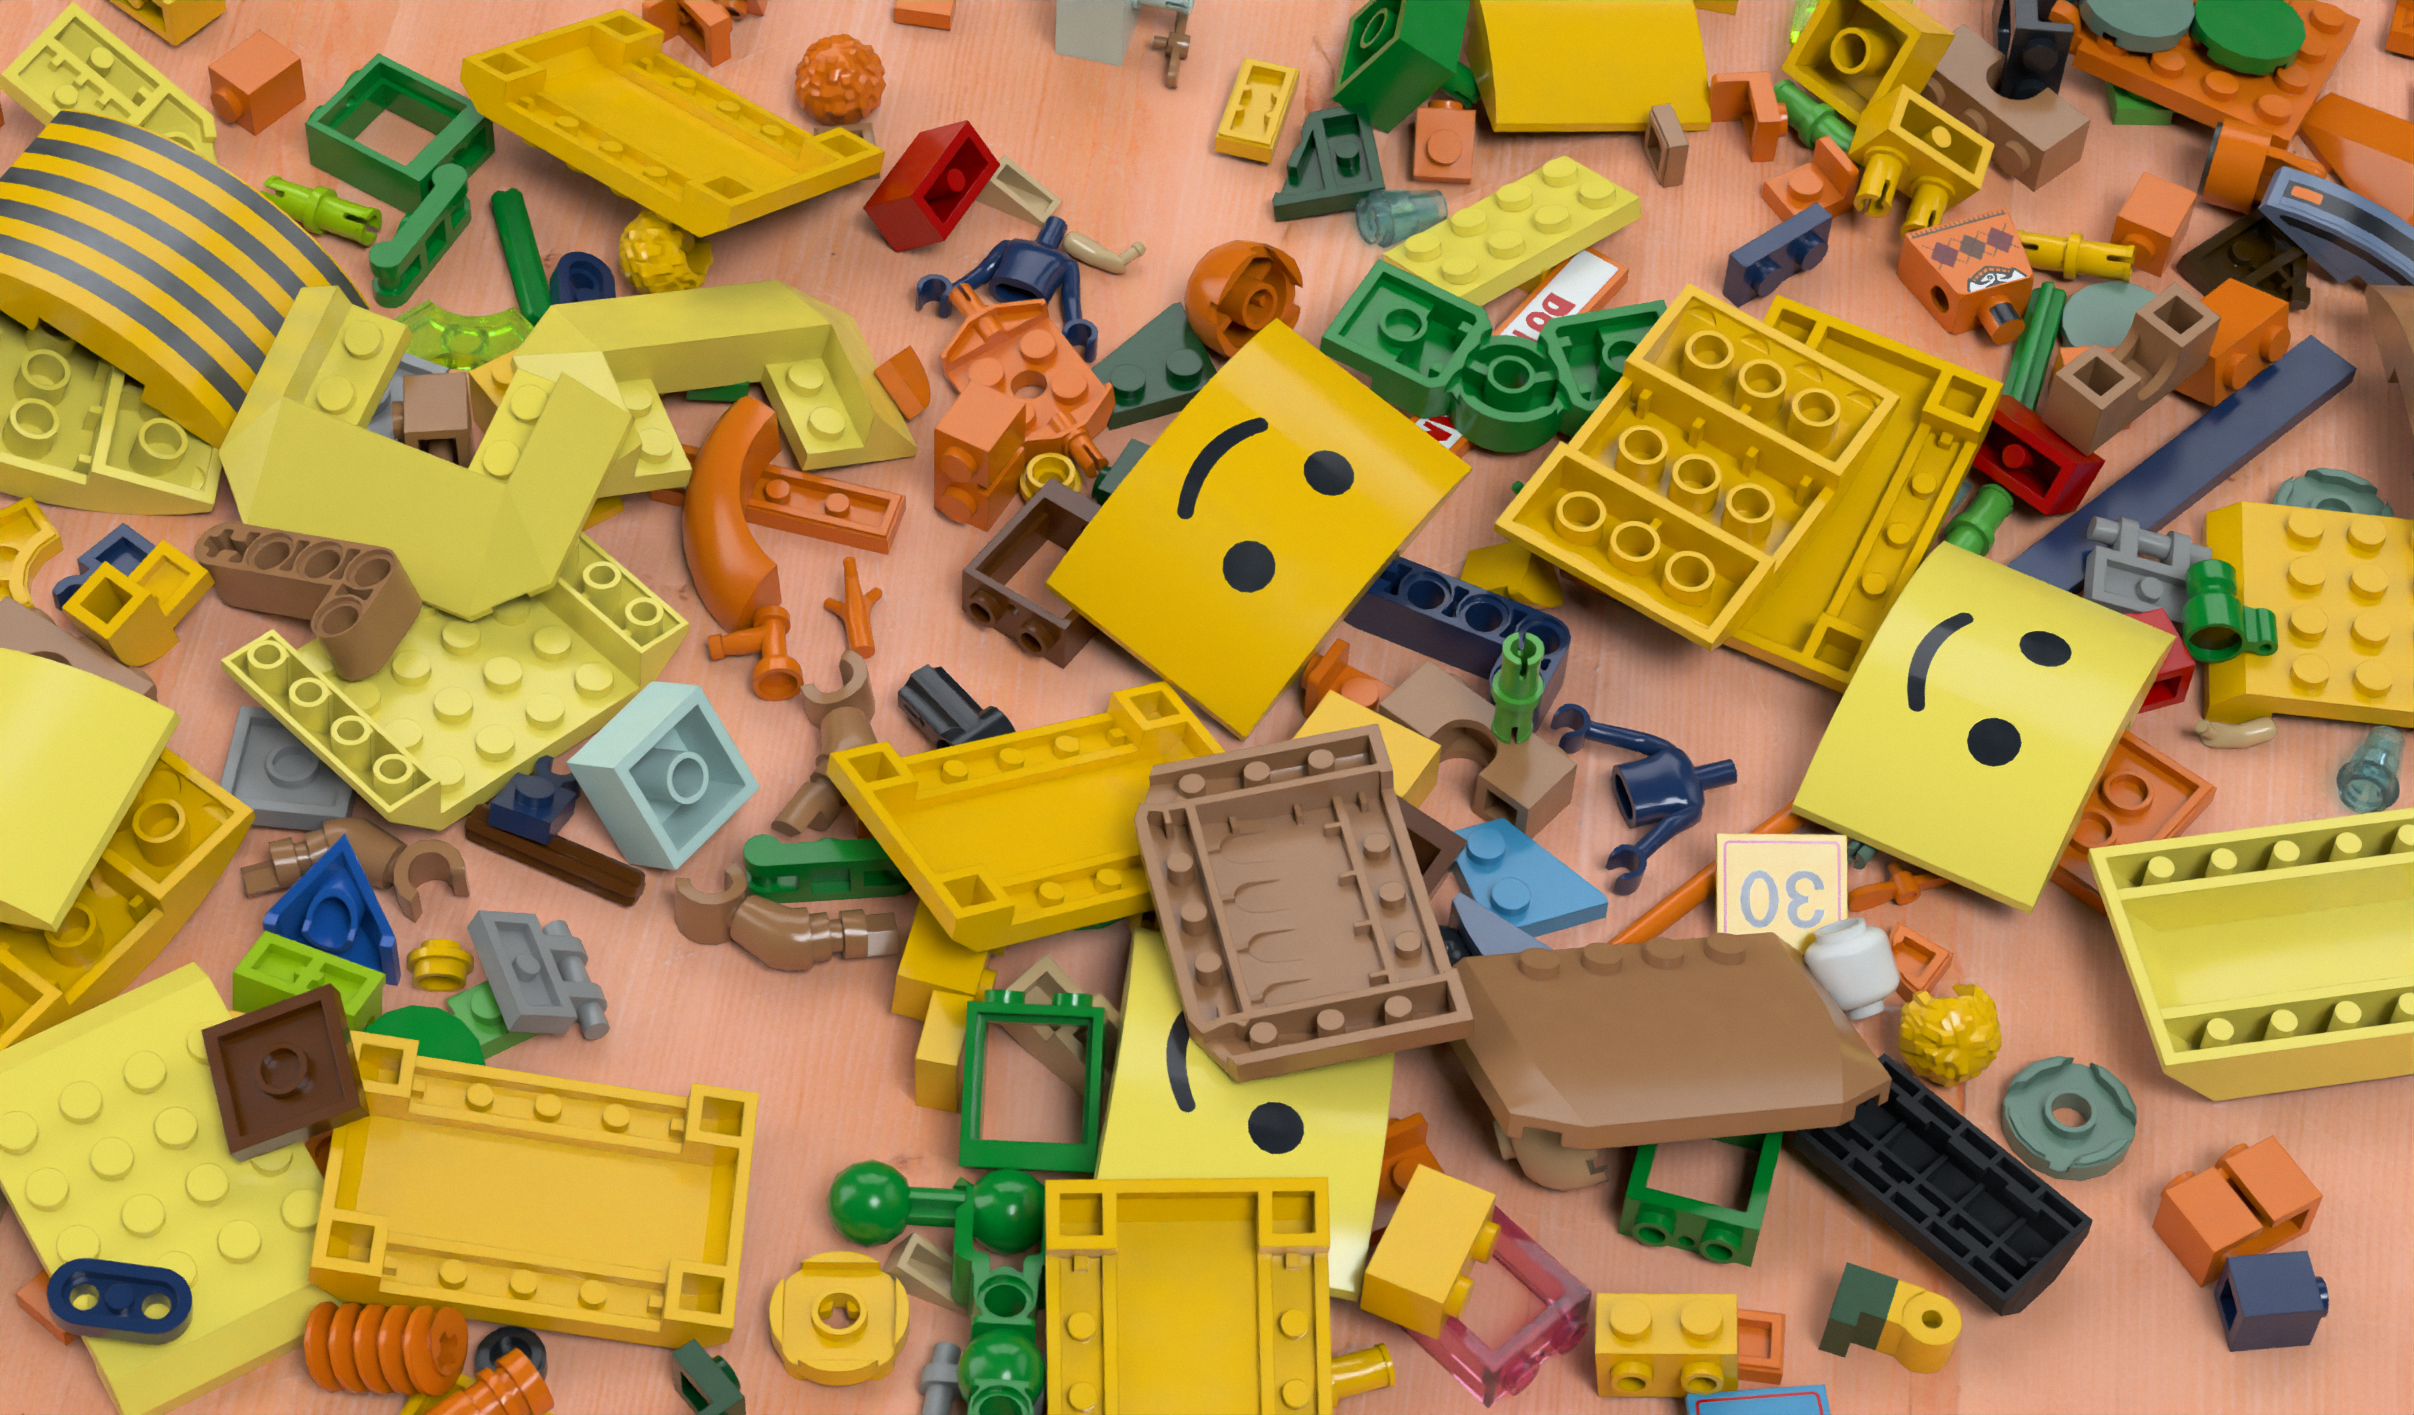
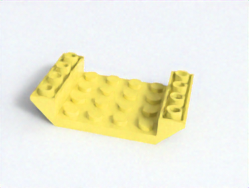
(474, 698)

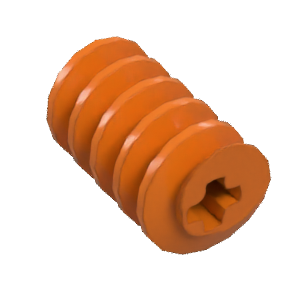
(385, 1348)

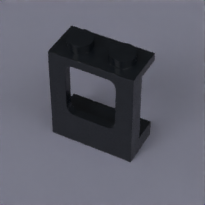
(2032, 45)

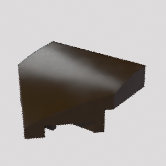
(2253, 254)

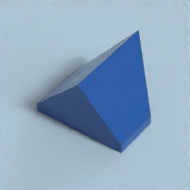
(338, 913)

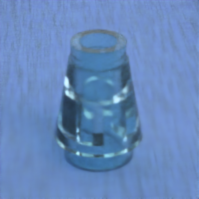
(1397, 214)
(2373, 772)

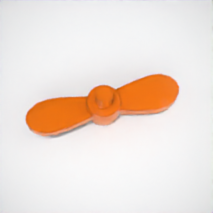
(1901, 886)

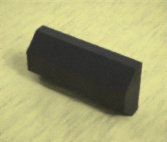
(1951, 1192)

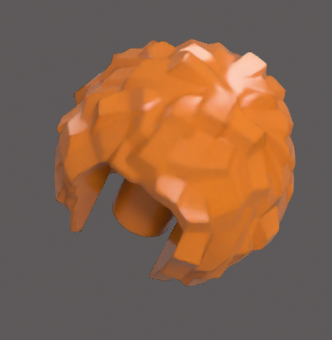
(839, 80)

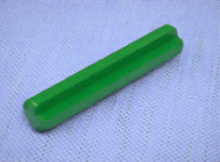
(521, 254)
(2035, 344)

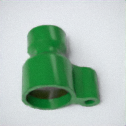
(2217, 622)

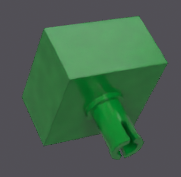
(1402, 55)

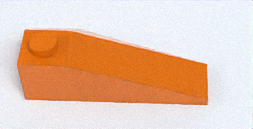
(2365, 150)

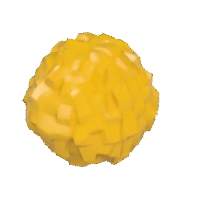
(662, 255)
(1950, 1036)

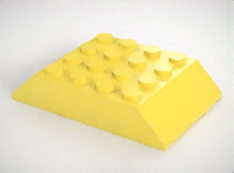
(2271, 951)

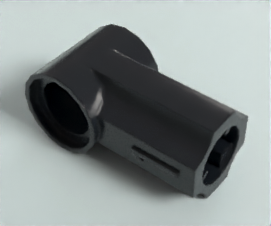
(947, 710)

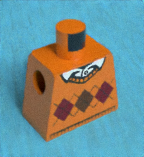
(1970, 274)

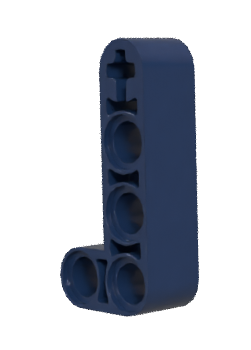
(1459, 625)

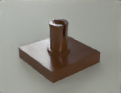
(285, 1073)

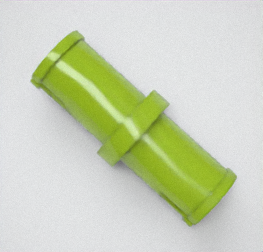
(323, 211)

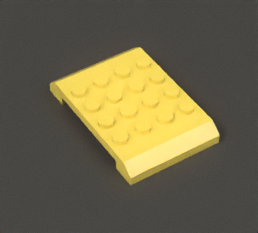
(127, 1160)

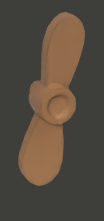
(1177, 47)

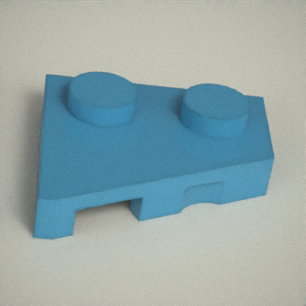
(1523, 880)

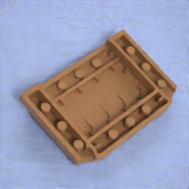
(1296, 906)
(1662, 1042)

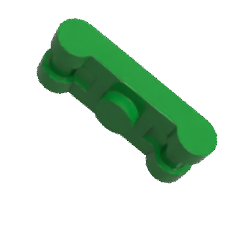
(421, 238)
(820, 870)

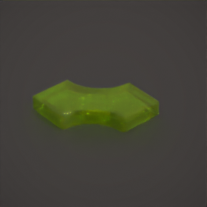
(463, 340)

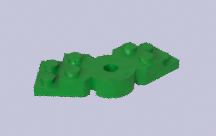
(1498, 390)

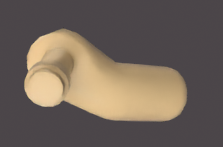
(1098, 256)
(2236, 736)

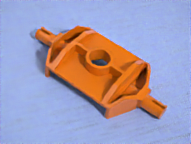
(1020, 347)

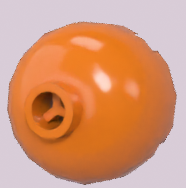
(1239, 292)

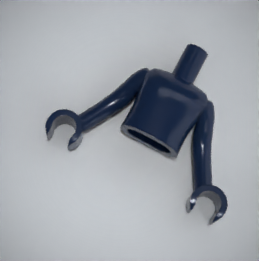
(1024, 272)
(1647, 790)

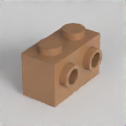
(436, 416)

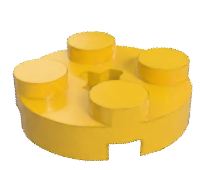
(846, 1354)

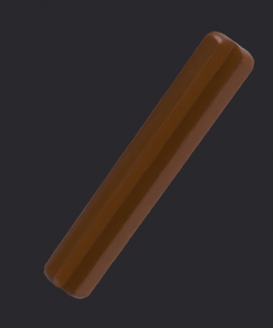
(562, 859)

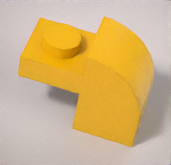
(138, 611)

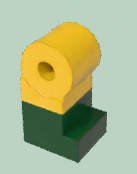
(1892, 1319)

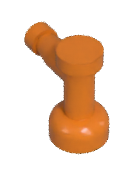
(776, 674)

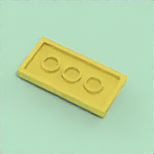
(1518, 231)

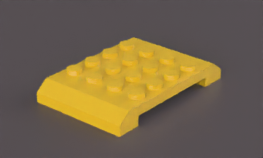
(656, 127)
(1890, 515)
(2339, 610)
(1025, 824)
(538, 1199)
(1188, 1296)

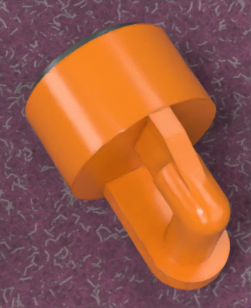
(2244, 164)

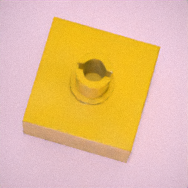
(1865, 50)

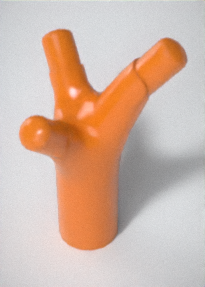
(856, 610)

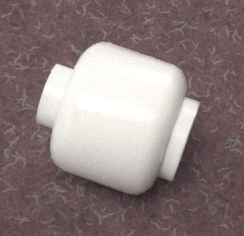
(1854, 966)

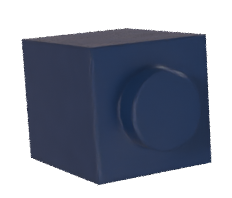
(2270, 1301)

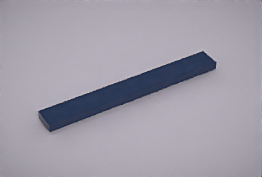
(2196, 459)

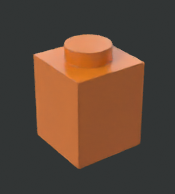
(256, 83)
(2154, 221)

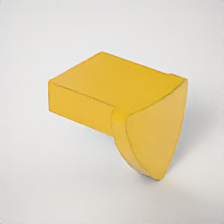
(1514, 574)

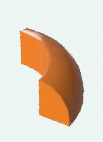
(721, 553)

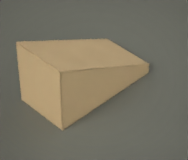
(1018, 194)
(923, 1271)

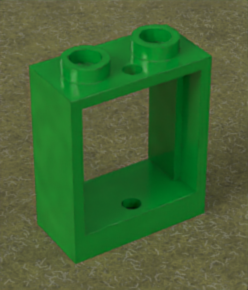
(383, 84)
(1010, 1008)
(1713, 1230)

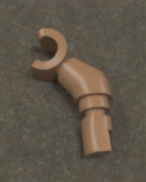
(844, 724)
(380, 854)
(777, 933)

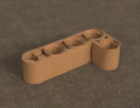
(348, 589)

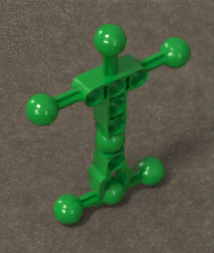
(1006, 1214)

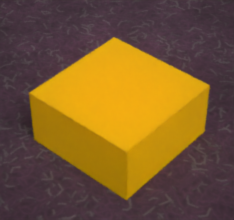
(942, 1052)

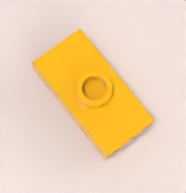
(1257, 110)

